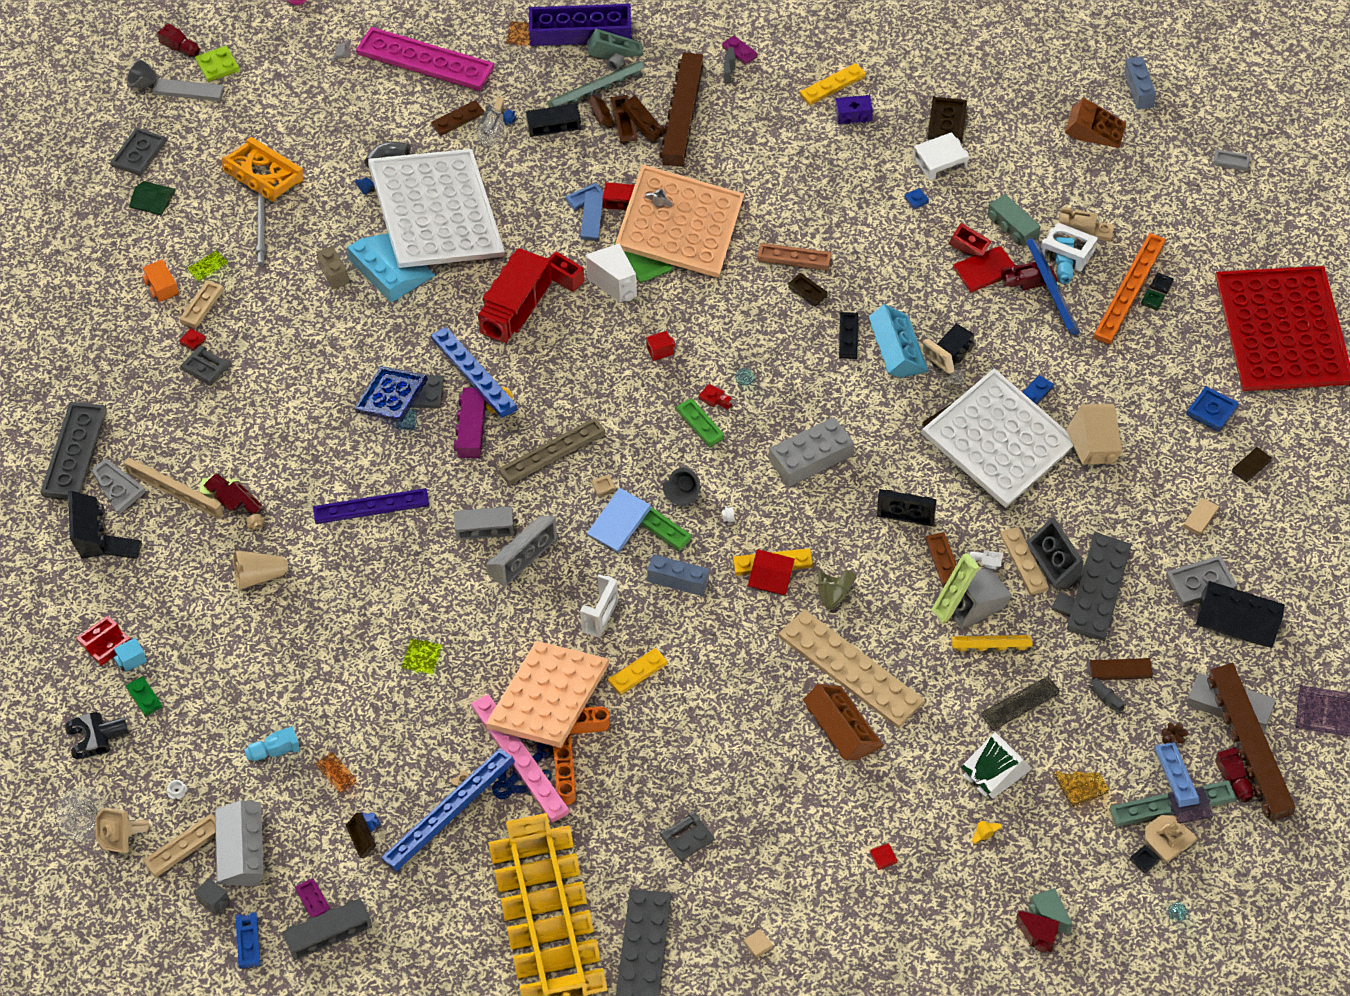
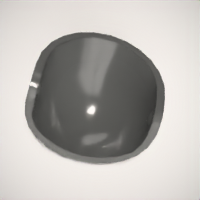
(141, 75)

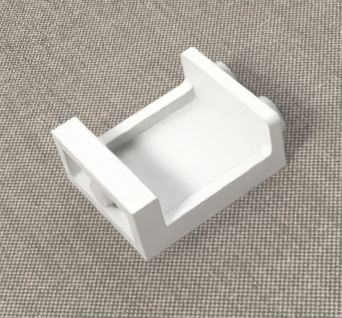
(940, 154)

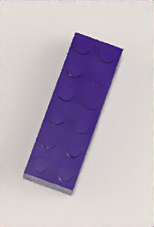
(577, 23)

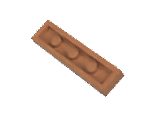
(794, 256)

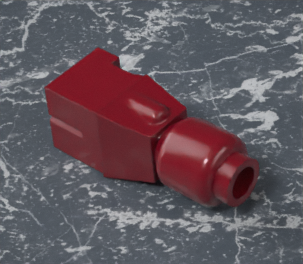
(176, 40)
(1234, 771)

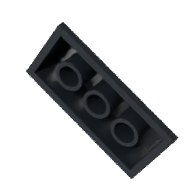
(1239, 614)

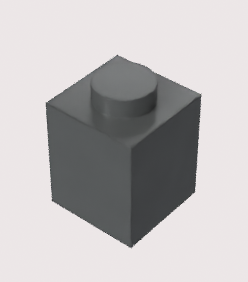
(212, 896)

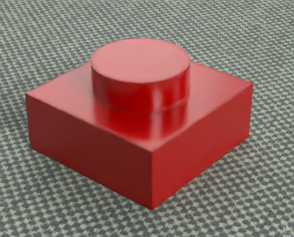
(192, 339)

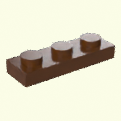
(457, 118)

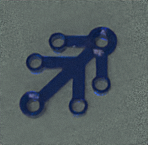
(509, 784)

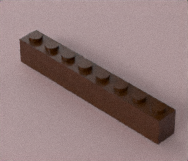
(682, 110)
(1251, 742)

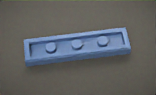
(1177, 774)

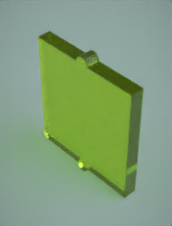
(421, 656)

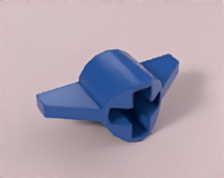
(365, 185)
(371, 820)

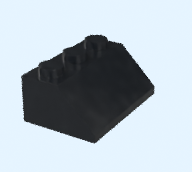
(86, 524)

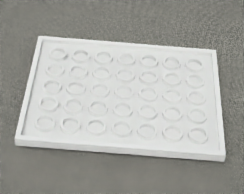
(435, 208)

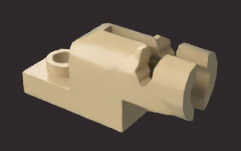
(1086, 223)

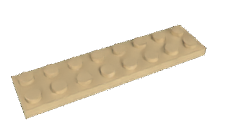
(851, 668)

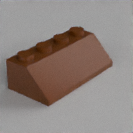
(842, 722)

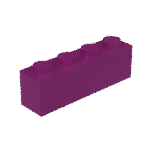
(471, 424)

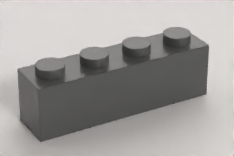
(327, 929)

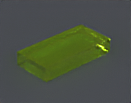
(207, 265)

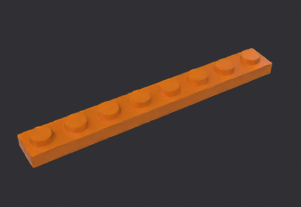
(1129, 288)

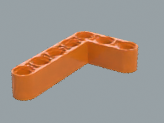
(565, 766)

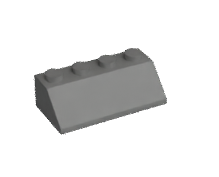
(522, 550)
(239, 844)

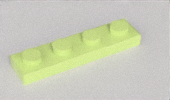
(955, 588)

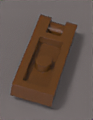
(643, 118)

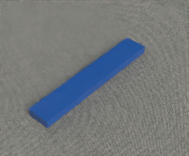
(1053, 286)

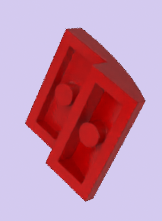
(102, 639)

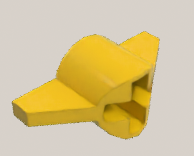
(985, 830)

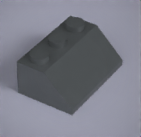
(1056, 554)

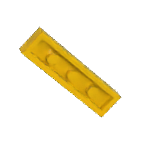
(832, 84)
(803, 559)
(999, 642)

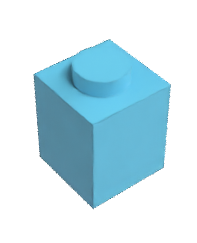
(129, 655)

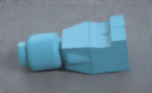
(1064, 263)
(275, 745)

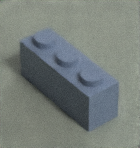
(1140, 82)
(678, 575)

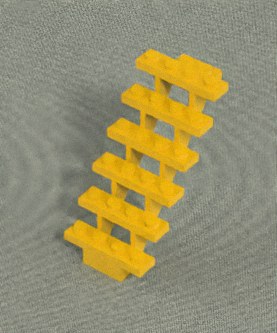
(529, 838)

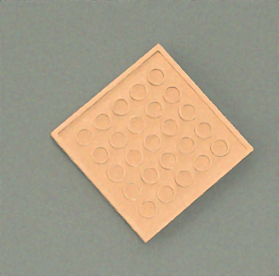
(690, 232)

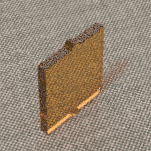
(518, 33)

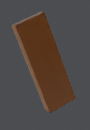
(1121, 669)

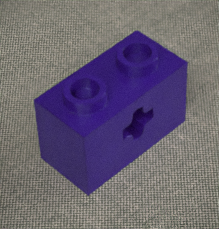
(854, 109)

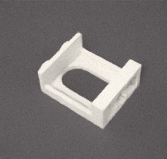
(1081, 256)
(591, 618)

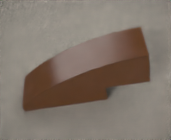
(624, 124)

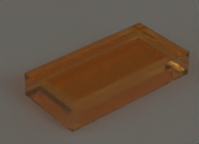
(336, 772)

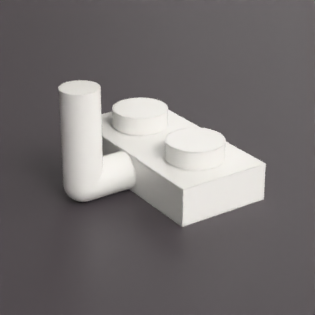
(989, 558)

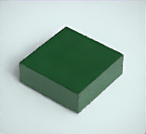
(1152, 299)

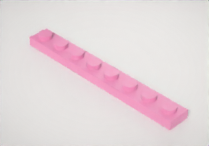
(524, 764)

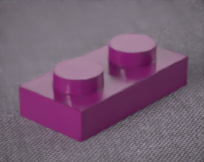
(741, 50)

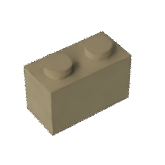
(332, 267)

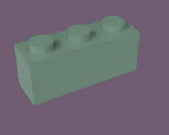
(1013, 220)

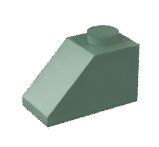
(1050, 906)

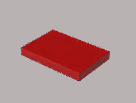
(983, 270)

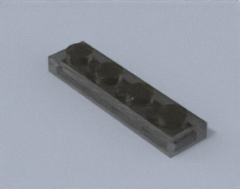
(1020, 703)

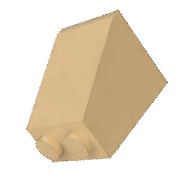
(1096, 434)

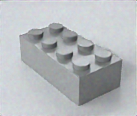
(811, 451)

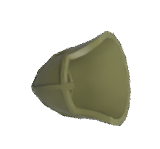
(833, 589)

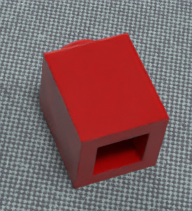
(660, 345)

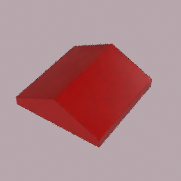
(771, 572)

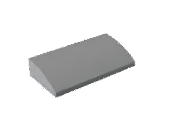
(1203, 699)

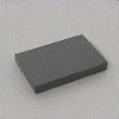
(138, 151)

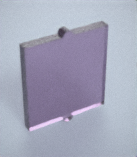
(1192, 812)

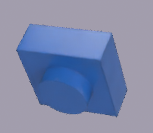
(916, 198)

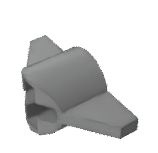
(342, 50)
(659, 198)

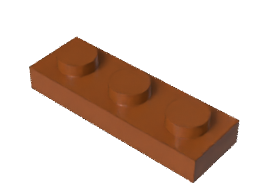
(941, 556)

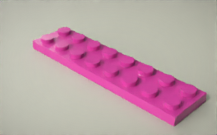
(425, 58)

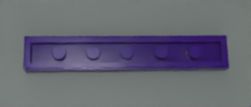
(370, 506)

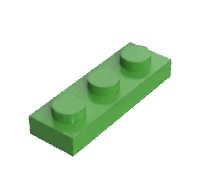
(700, 422)
(666, 529)

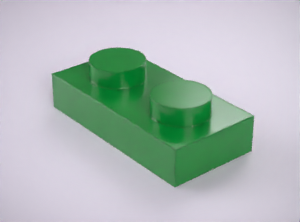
(143, 696)

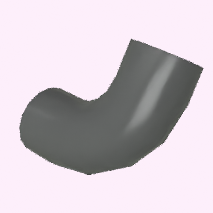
(388, 149)

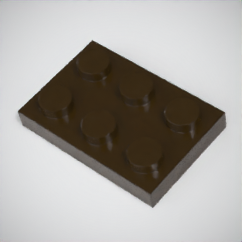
(946, 117)

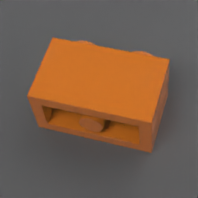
(160, 281)

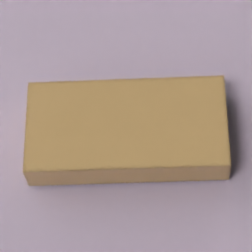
(1201, 516)

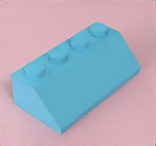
(897, 342)

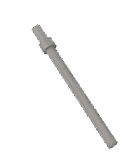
(261, 248)

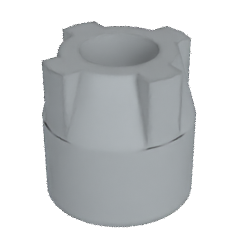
(617, 60)

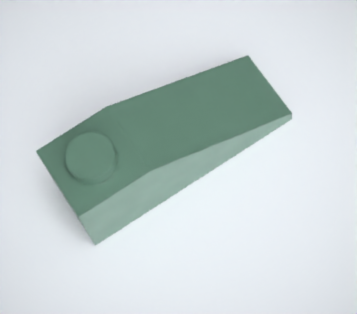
(605, 45)

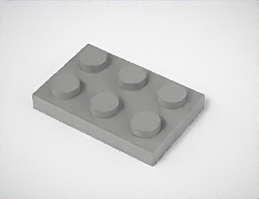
(1191, 580)

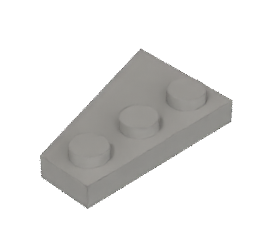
(117, 485)

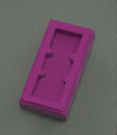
(312, 898)

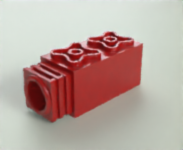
(514, 295)

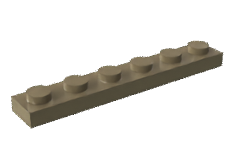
(551, 451)

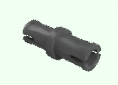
(1107, 695)

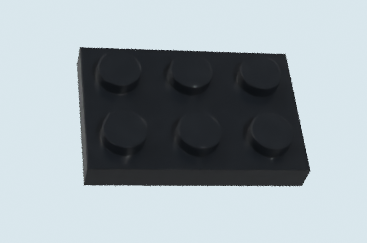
(906, 507)

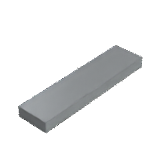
(188, 89)

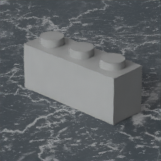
(483, 523)

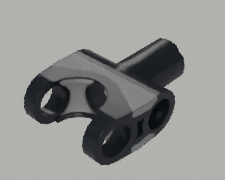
(96, 733)

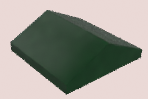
(151, 197)

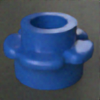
(509, 117)

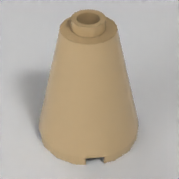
(257, 568)

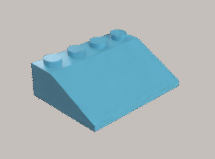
(378, 263)

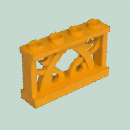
(260, 183)

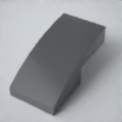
(729, 65)

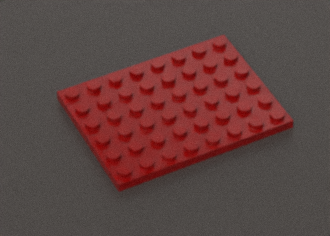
(1288, 320)

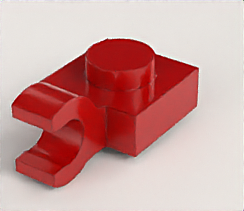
(712, 396)

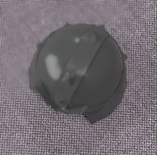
(682, 486)

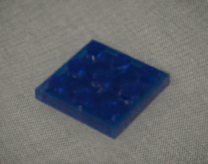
(391, 393)

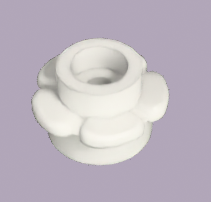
(728, 515)
(176, 784)

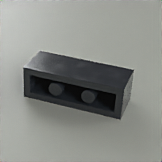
(553, 120)

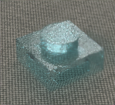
(409, 421)

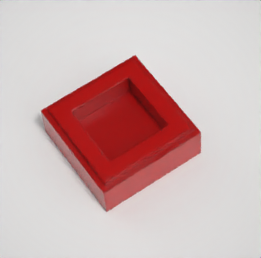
(883, 856)

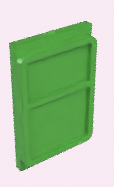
(646, 267)

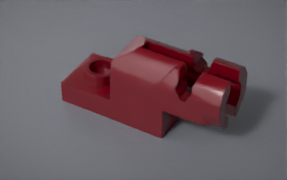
(1025, 275)
(233, 495)

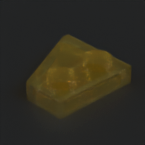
(1081, 786)

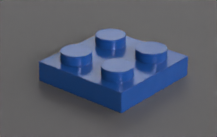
(1212, 408)

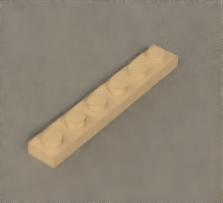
(174, 488)

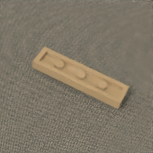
(1024, 561)
(181, 846)

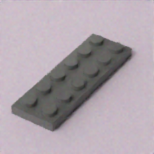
(73, 449)
(1099, 586)
(643, 943)

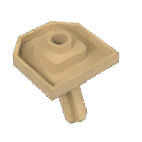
(114, 828)
(1168, 837)

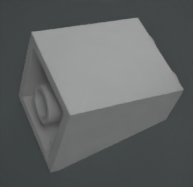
(982, 598)

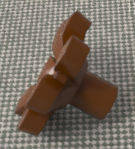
(1174, 733)

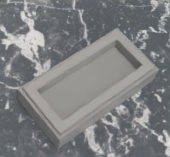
(1231, 160)

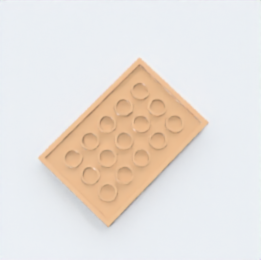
(548, 694)

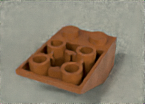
(1094, 124)

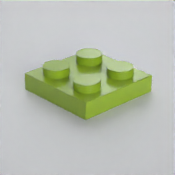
(217, 63)

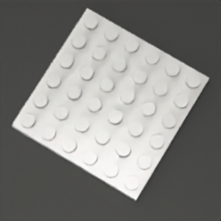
(999, 437)

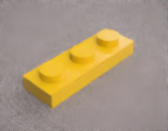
(637, 671)

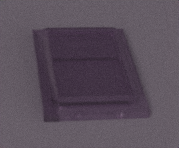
(1323, 710)

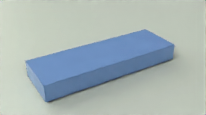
(591, 216)

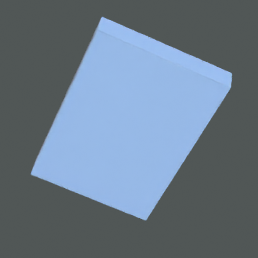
(619, 520)

